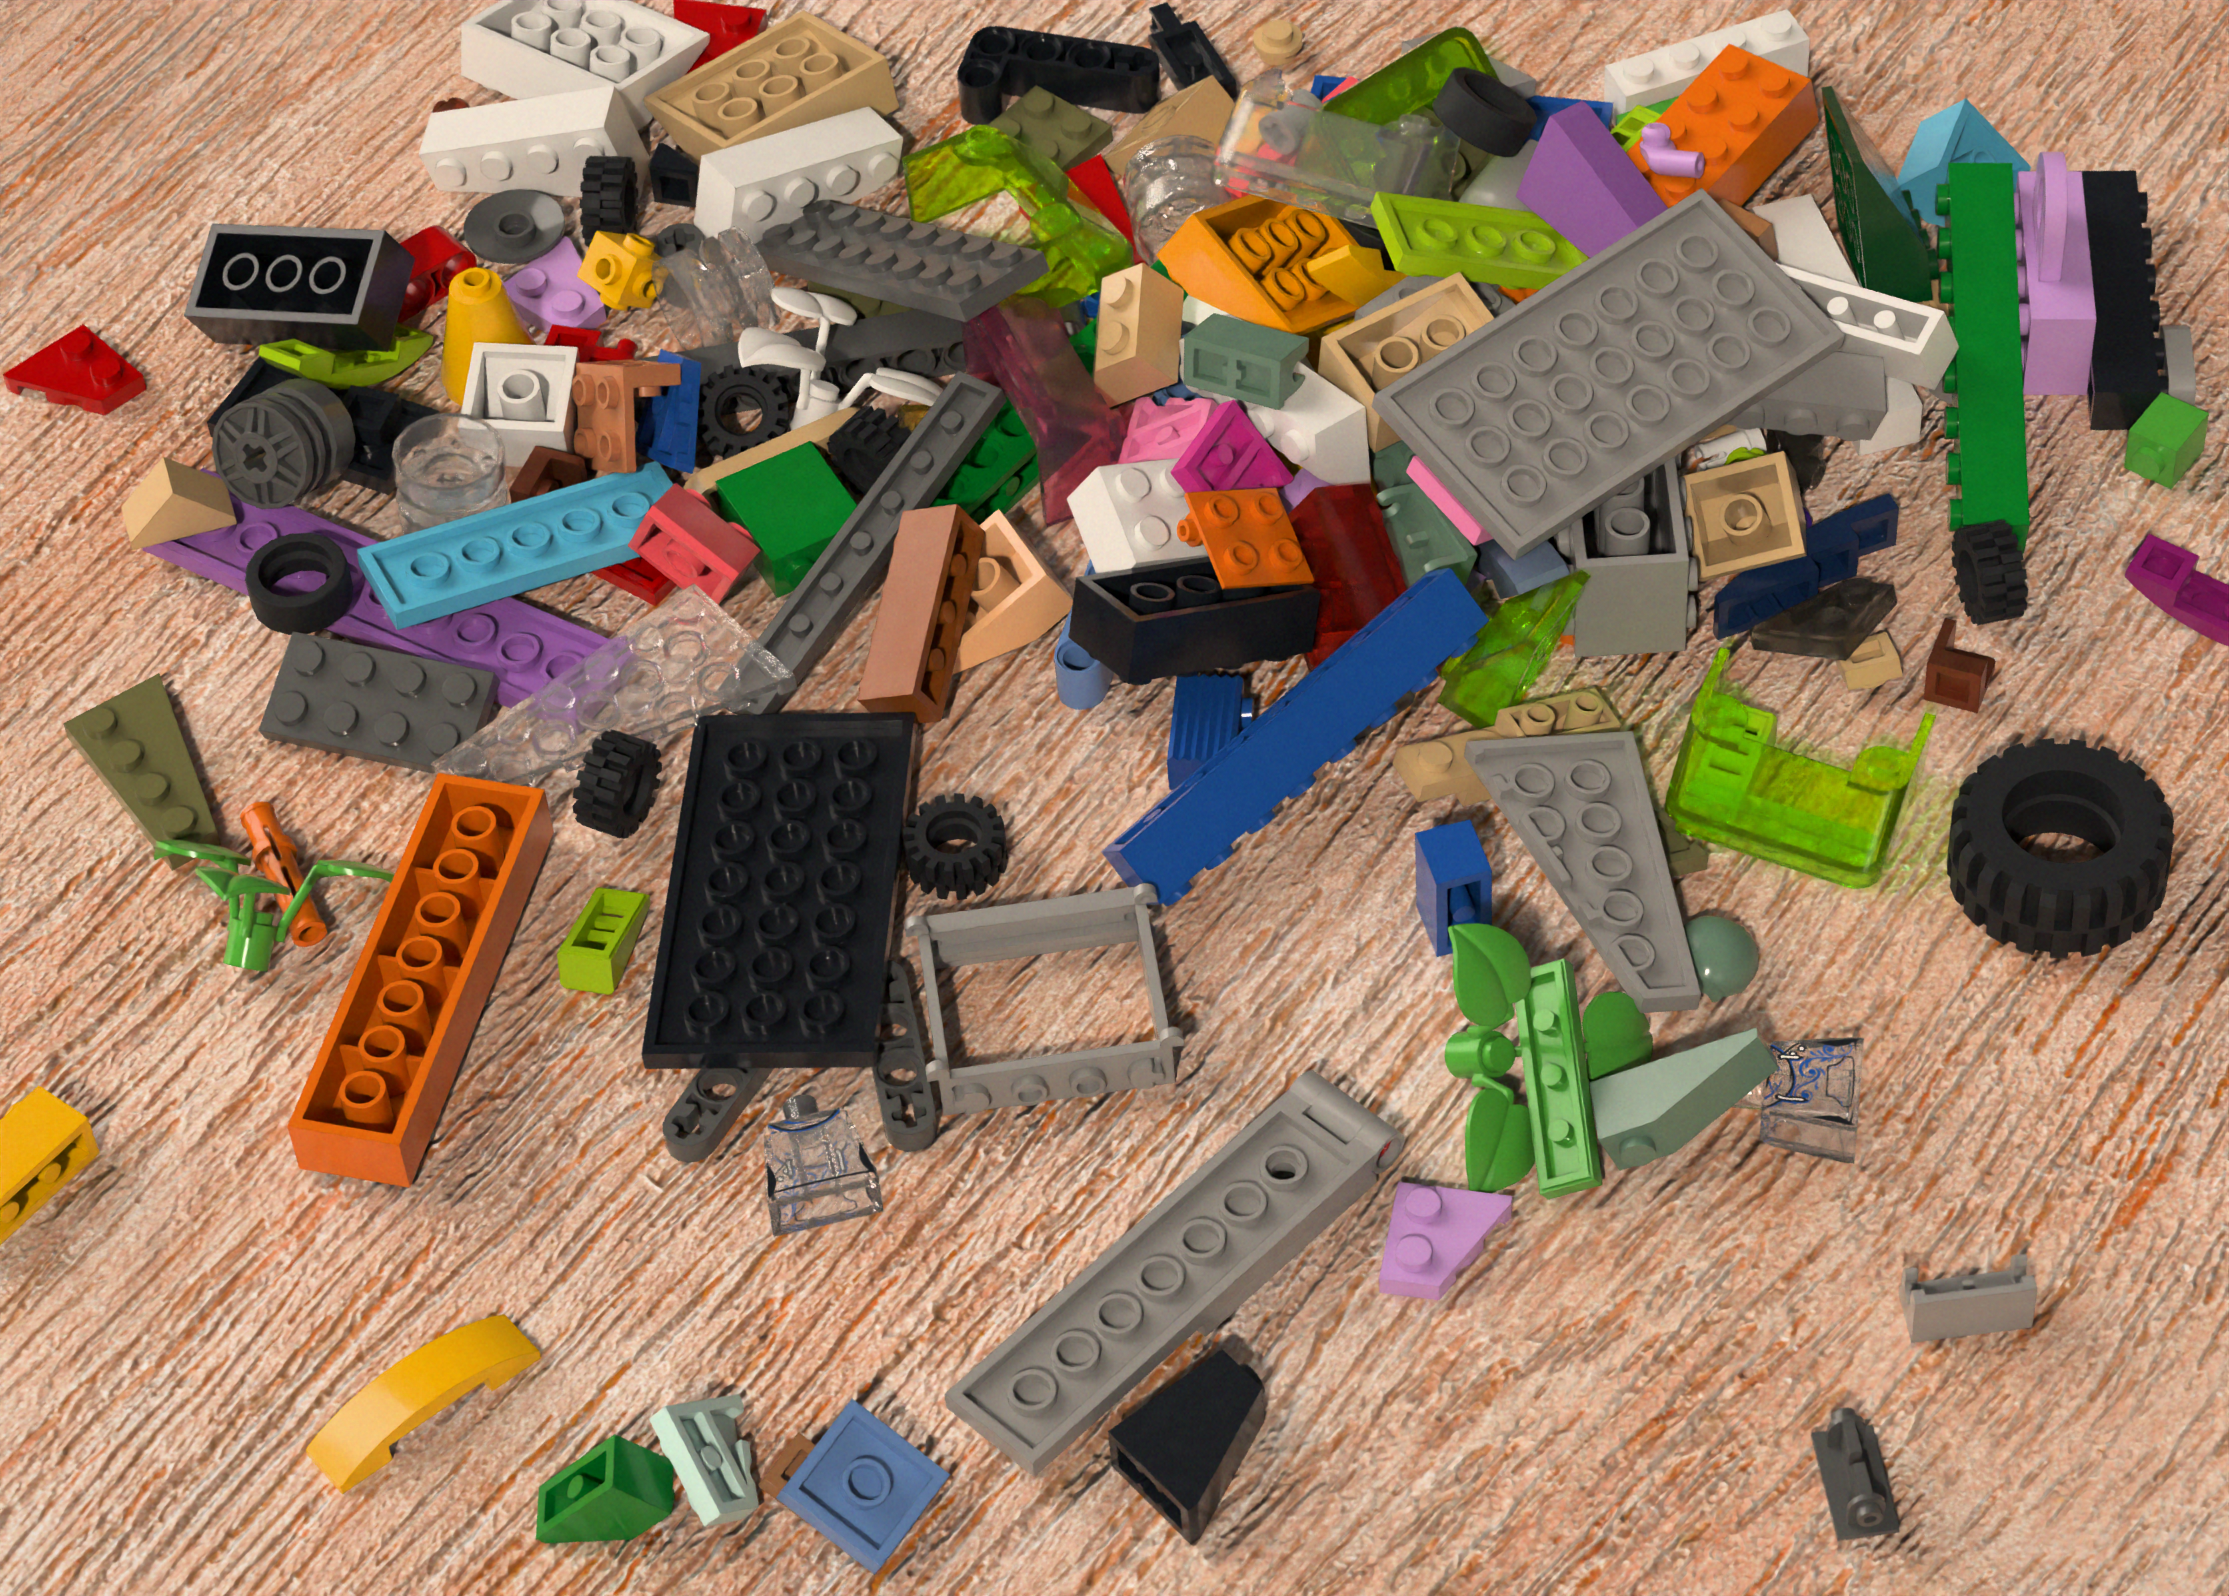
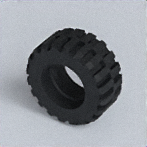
(2050, 902)

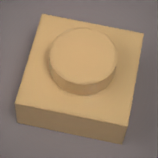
(1871, 663)

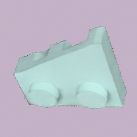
(708, 1458)

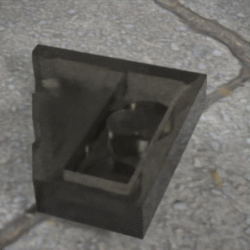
(1827, 623)

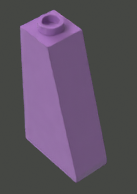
(1586, 182)

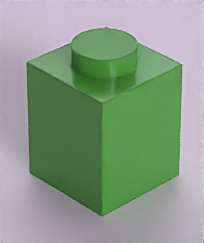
(2166, 440)

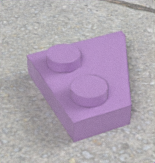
(552, 293)
(1435, 1236)

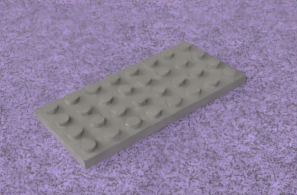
(1607, 373)

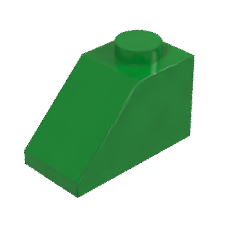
(606, 1495)

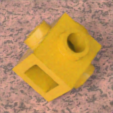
(620, 269)

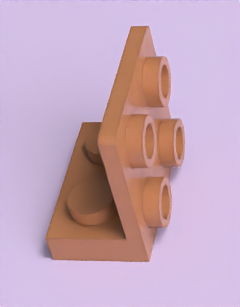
(606, 408)

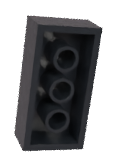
(300, 285)
(1182, 621)

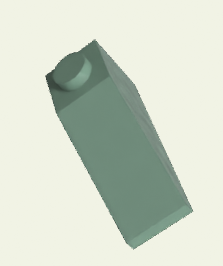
(1673, 1099)

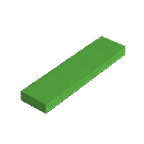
(1557, 1082)

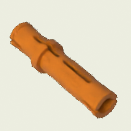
(266, 835)

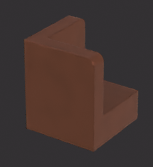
(1956, 675)

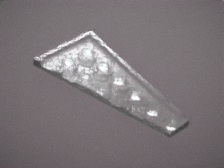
(643, 682)

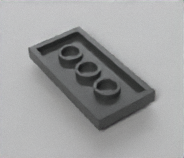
(375, 702)

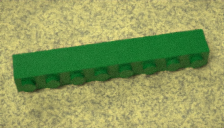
(1987, 367)

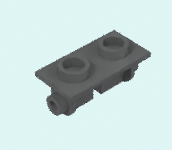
(1854, 1478)

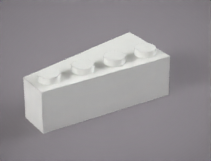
(784, 172)

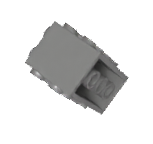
(1637, 569)

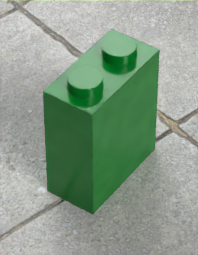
(790, 510)

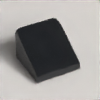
(673, 177)

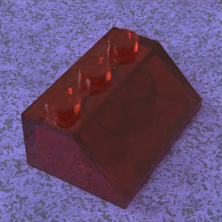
(1349, 561)

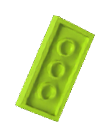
(1472, 239)

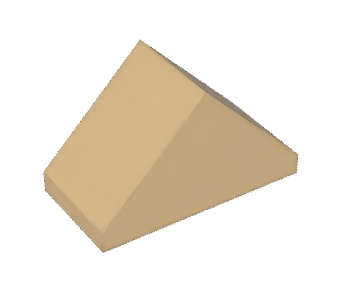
(176, 504)

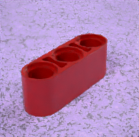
(436, 263)

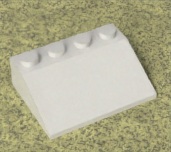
(578, 46)

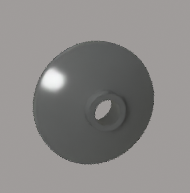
(514, 226)

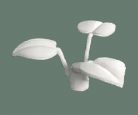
(817, 396)

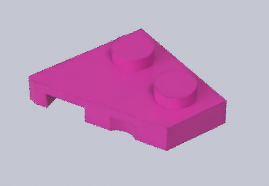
(1229, 456)

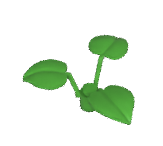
(251, 930)
(1488, 978)

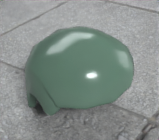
(1721, 956)

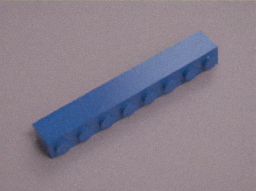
(1297, 736)

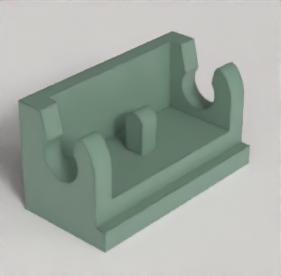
(1243, 360)
(1423, 535)

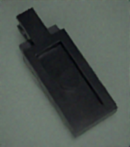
(1186, 51)

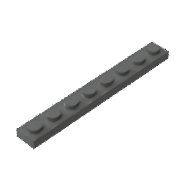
(868, 535)

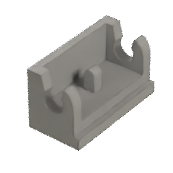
(1968, 1303)

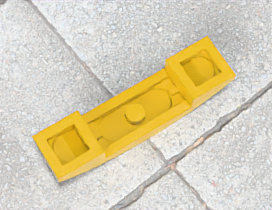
(1354, 274)
(413, 1391)

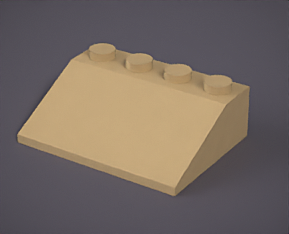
(772, 85)

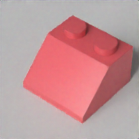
(694, 543)

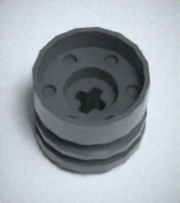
(283, 443)

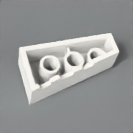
(530, 143)

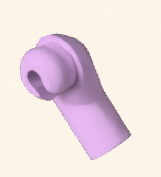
(1665, 158)

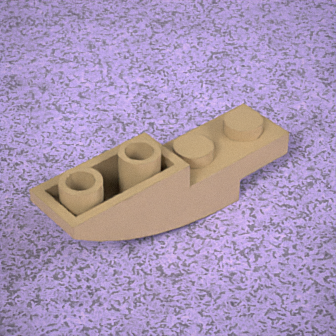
(1439, 765)

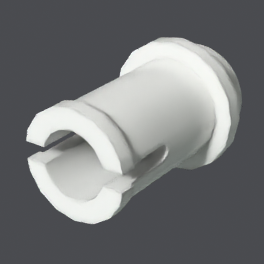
(1725, 445)

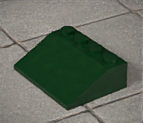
(1874, 214)

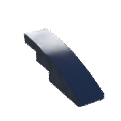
(1830, 558)

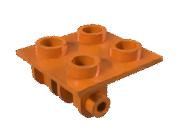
(1245, 537)

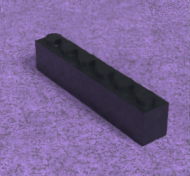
(2124, 347)

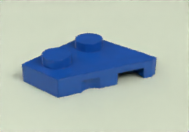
(670, 421)

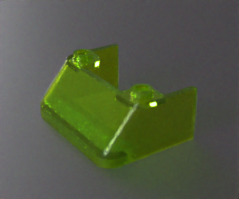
(1063, 222)
(1786, 804)

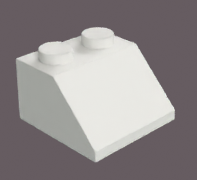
(524, 396)

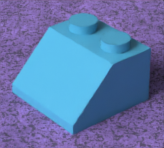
(1947, 137)

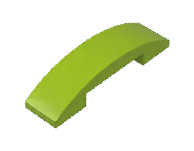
(348, 367)

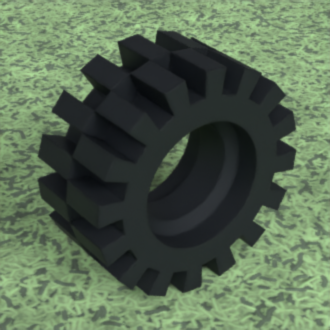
(608, 196)
(740, 383)
(866, 446)
(1989, 572)
(617, 784)
(954, 822)

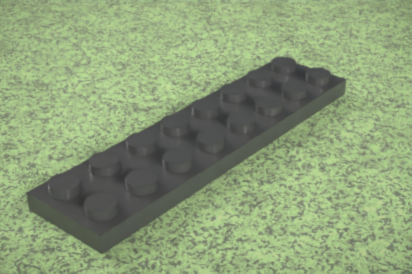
(899, 260)

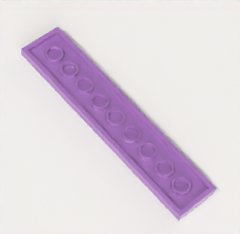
(500, 637)

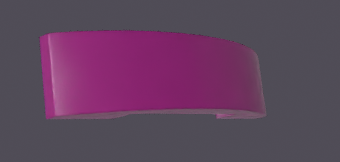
(2171, 582)

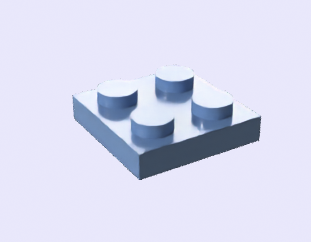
(863, 1486)

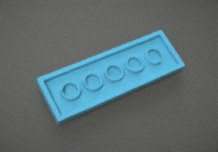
(511, 547)

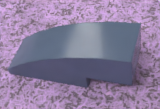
(1519, 576)

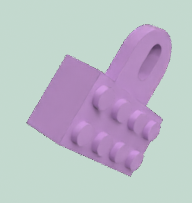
(2054, 279)

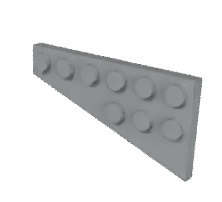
(1596, 838)

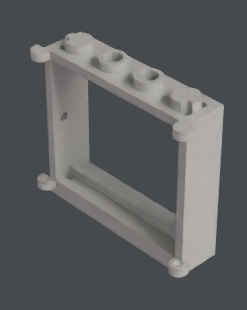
(1036, 930)

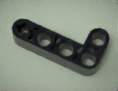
(1076, 69)

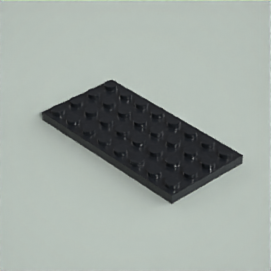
(782, 892)

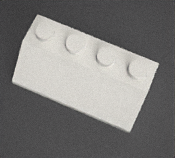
(1314, 428)

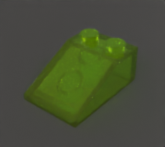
(1510, 651)

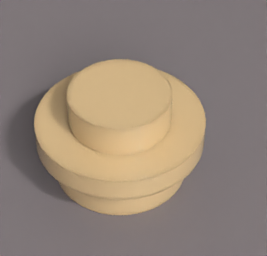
(1277, 42)

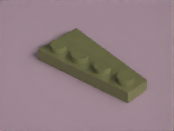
(146, 765)

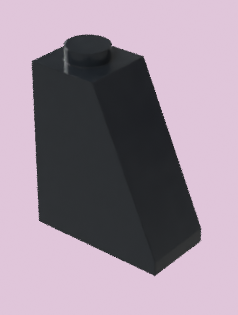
(1191, 1441)

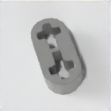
(2179, 362)

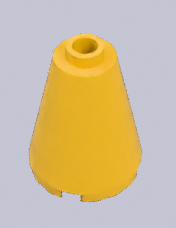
(476, 312)

